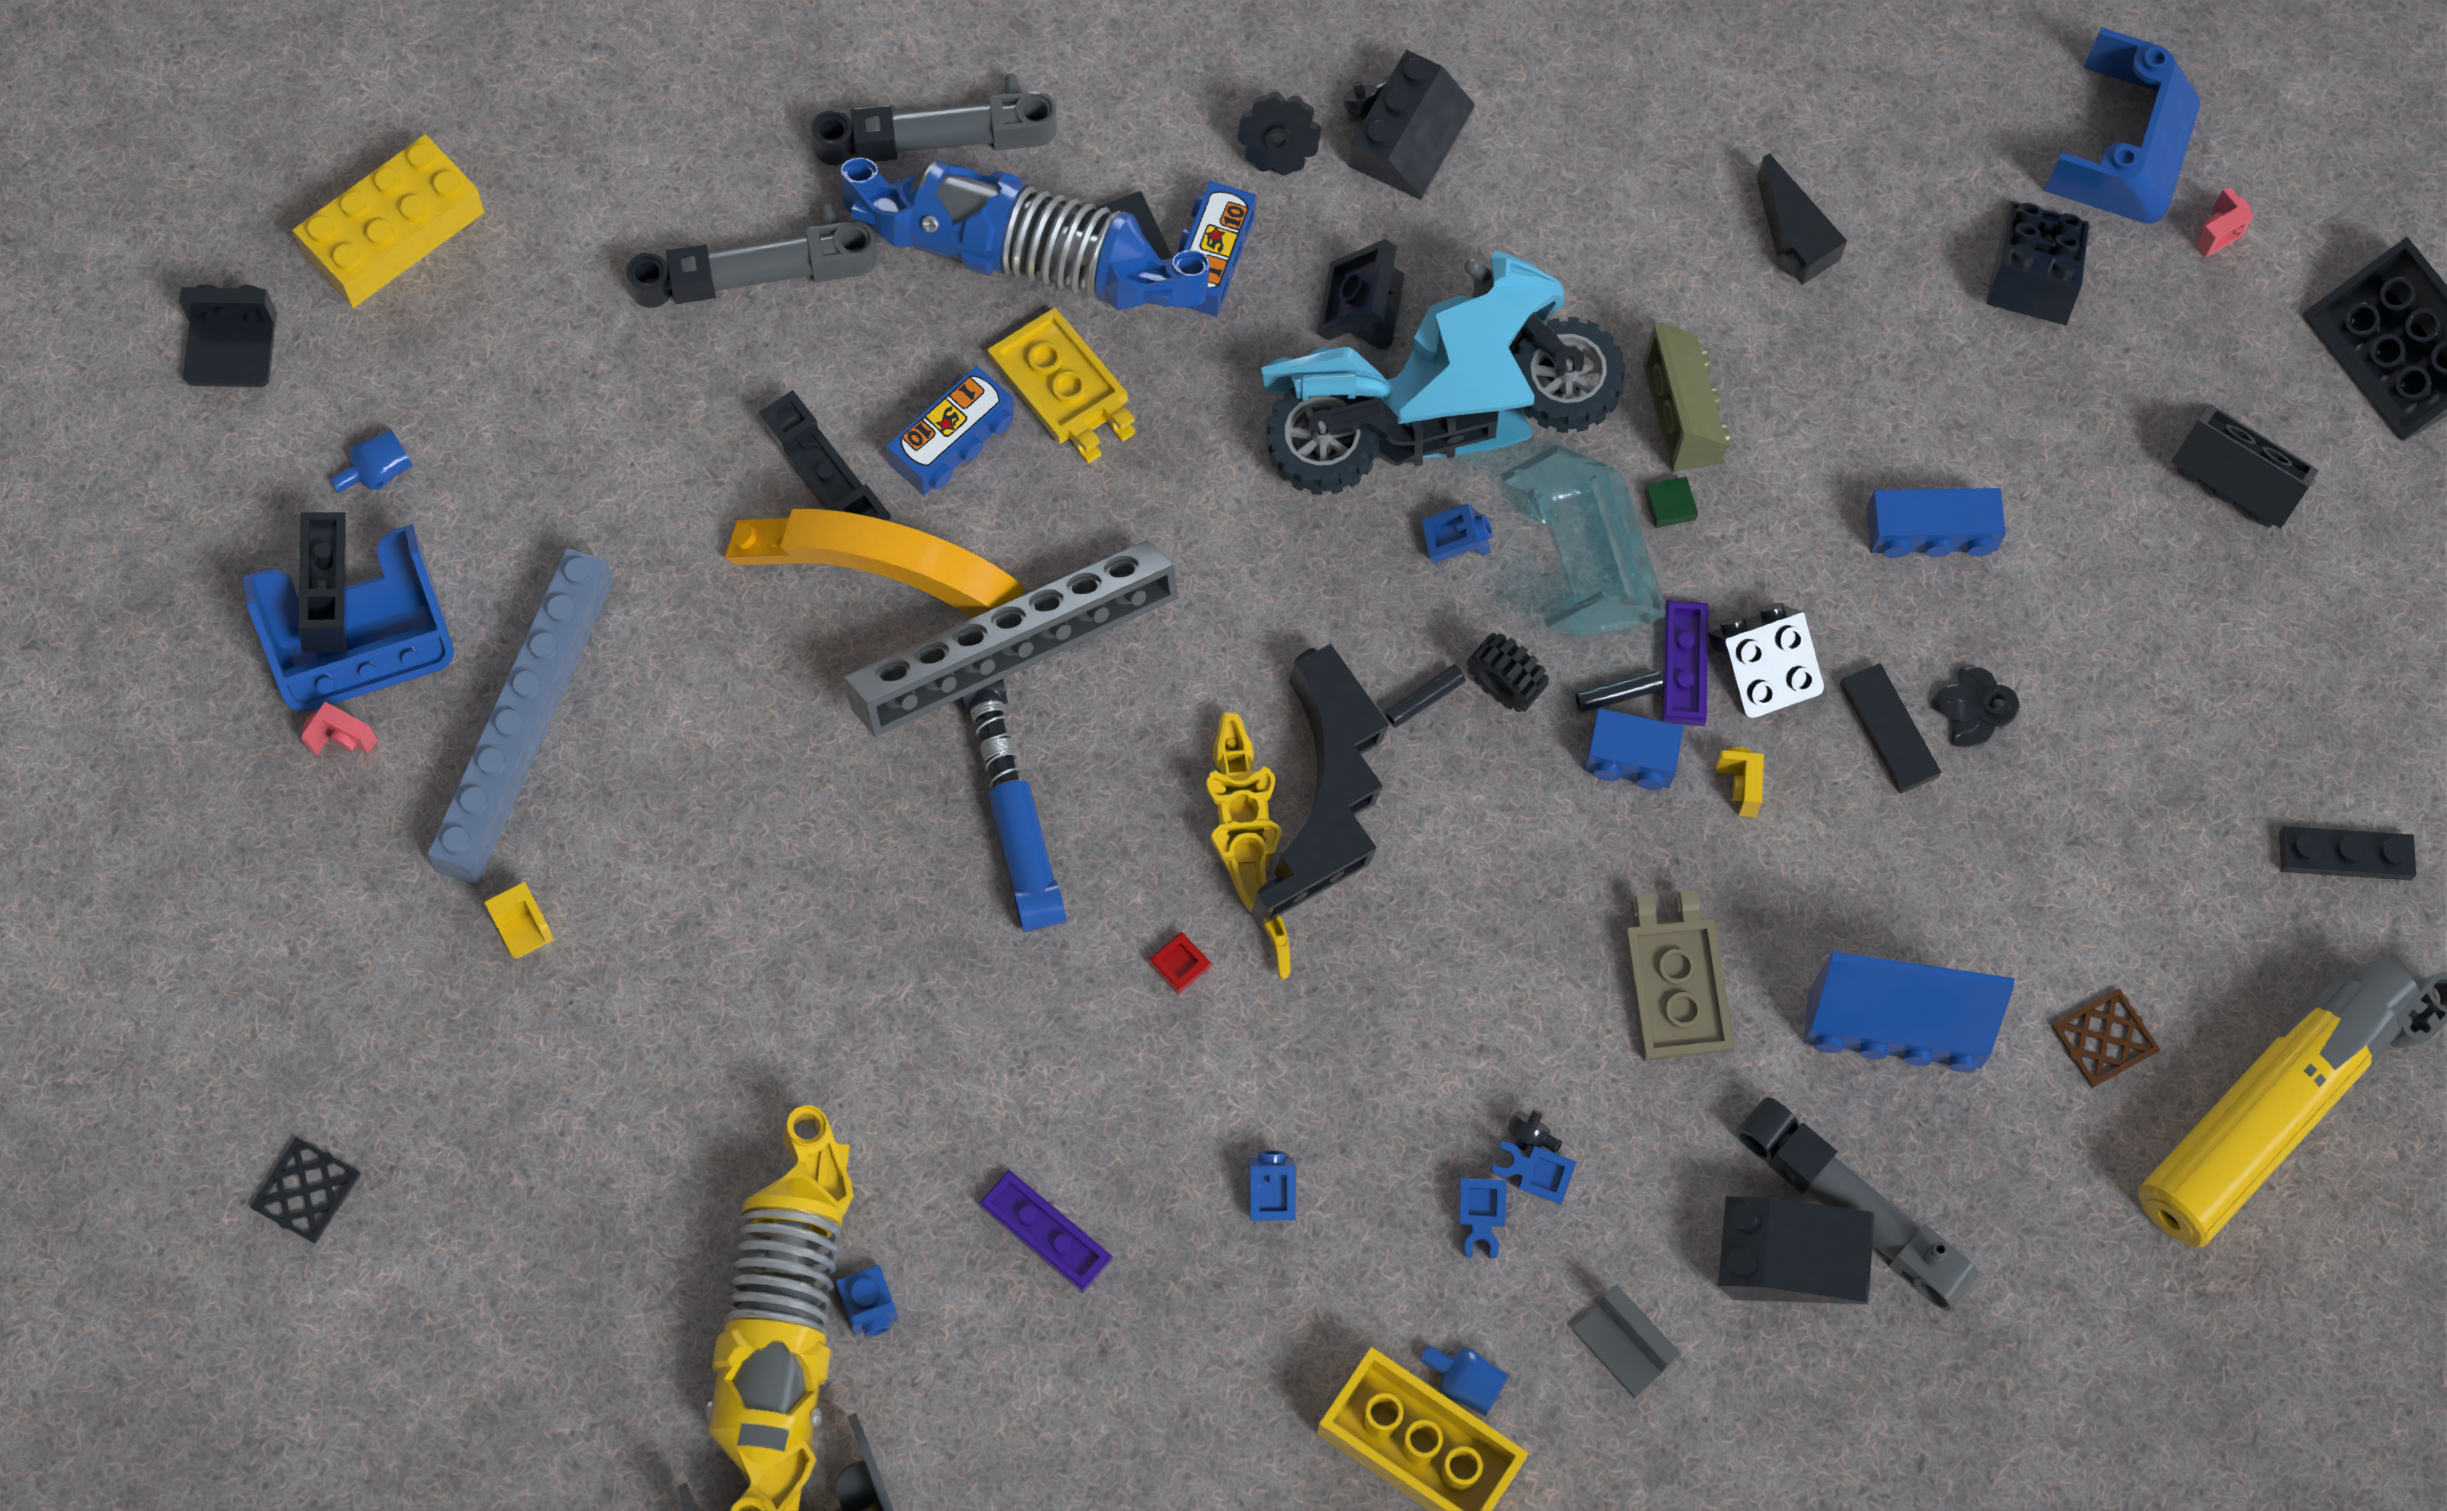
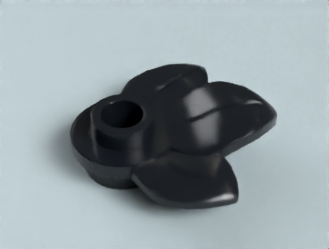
(1970, 708)

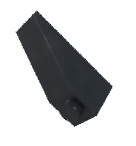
(1800, 231)
(323, 582)

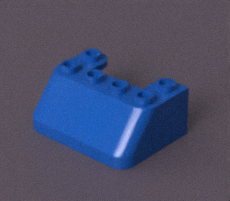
(391, 629)

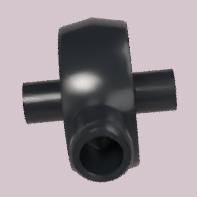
(1361, 98)
(1533, 1132)

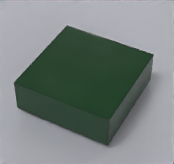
(1671, 502)

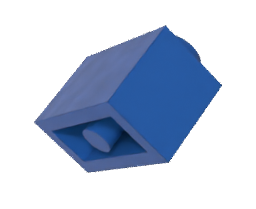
(1633, 749)

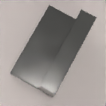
(1626, 1341)

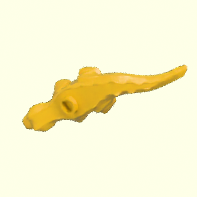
(1245, 833)

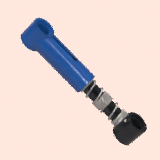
(1015, 814)

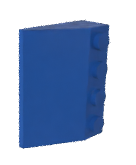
(1906, 1011)

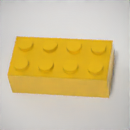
(389, 220)
(1419, 1439)

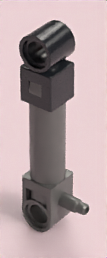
(880, 133)
(696, 273)
(1811, 1165)

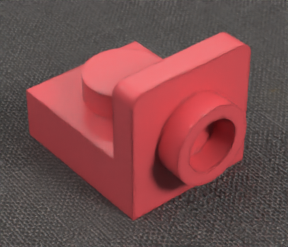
(2225, 226)
(339, 727)

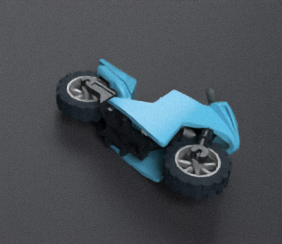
(1458, 390)

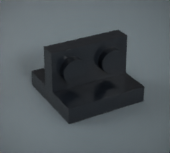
(1363, 295)

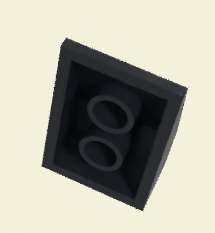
(1795, 1251)

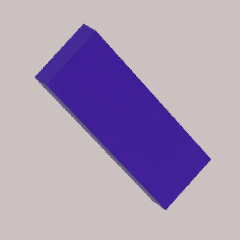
(1685, 663)
(1045, 1231)

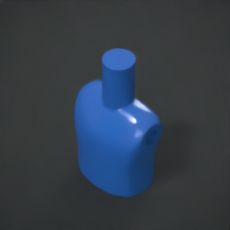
(374, 463)
(1467, 1378)

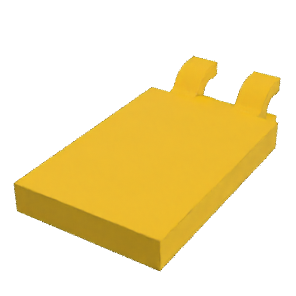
(1063, 382)

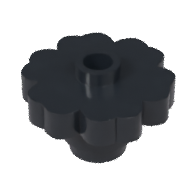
(1279, 133)

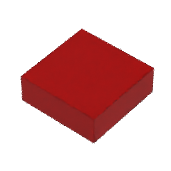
(1179, 963)

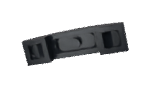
(817, 460)

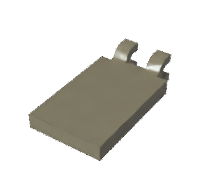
(1678, 981)

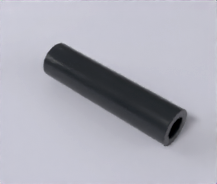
(1619, 691)
(1424, 695)

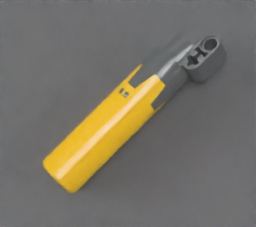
(2288, 1095)

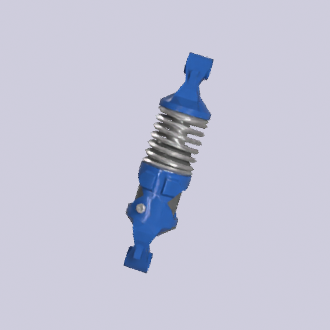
(1011, 229)

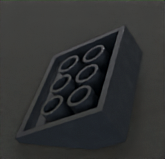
(2392, 336)

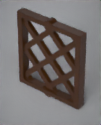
(2134, 1022)

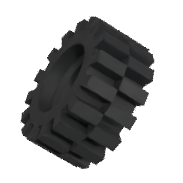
(1507, 672)

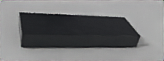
(1890, 728)

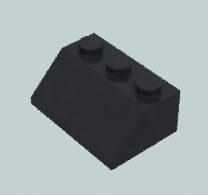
(1411, 126)
(2244, 467)

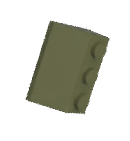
(1685, 399)

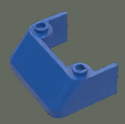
(2132, 178)

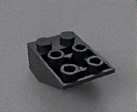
(2039, 263)

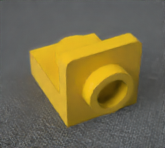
(1747, 779)

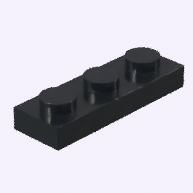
(2347, 853)

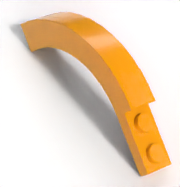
(877, 548)

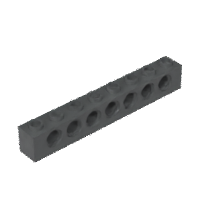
(1010, 637)

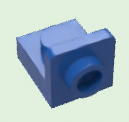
(1457, 533)
(1272, 1186)
(868, 1302)

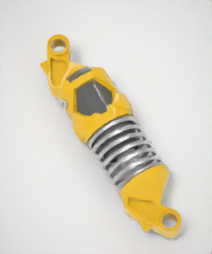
(776, 1339)

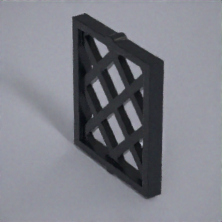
(285, 1221)

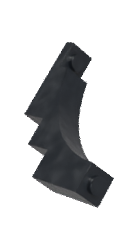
(1332, 839)

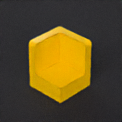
(519, 920)

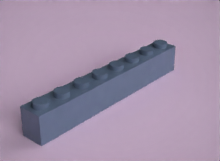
(521, 717)

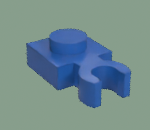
(1541, 1172)
(1482, 1207)

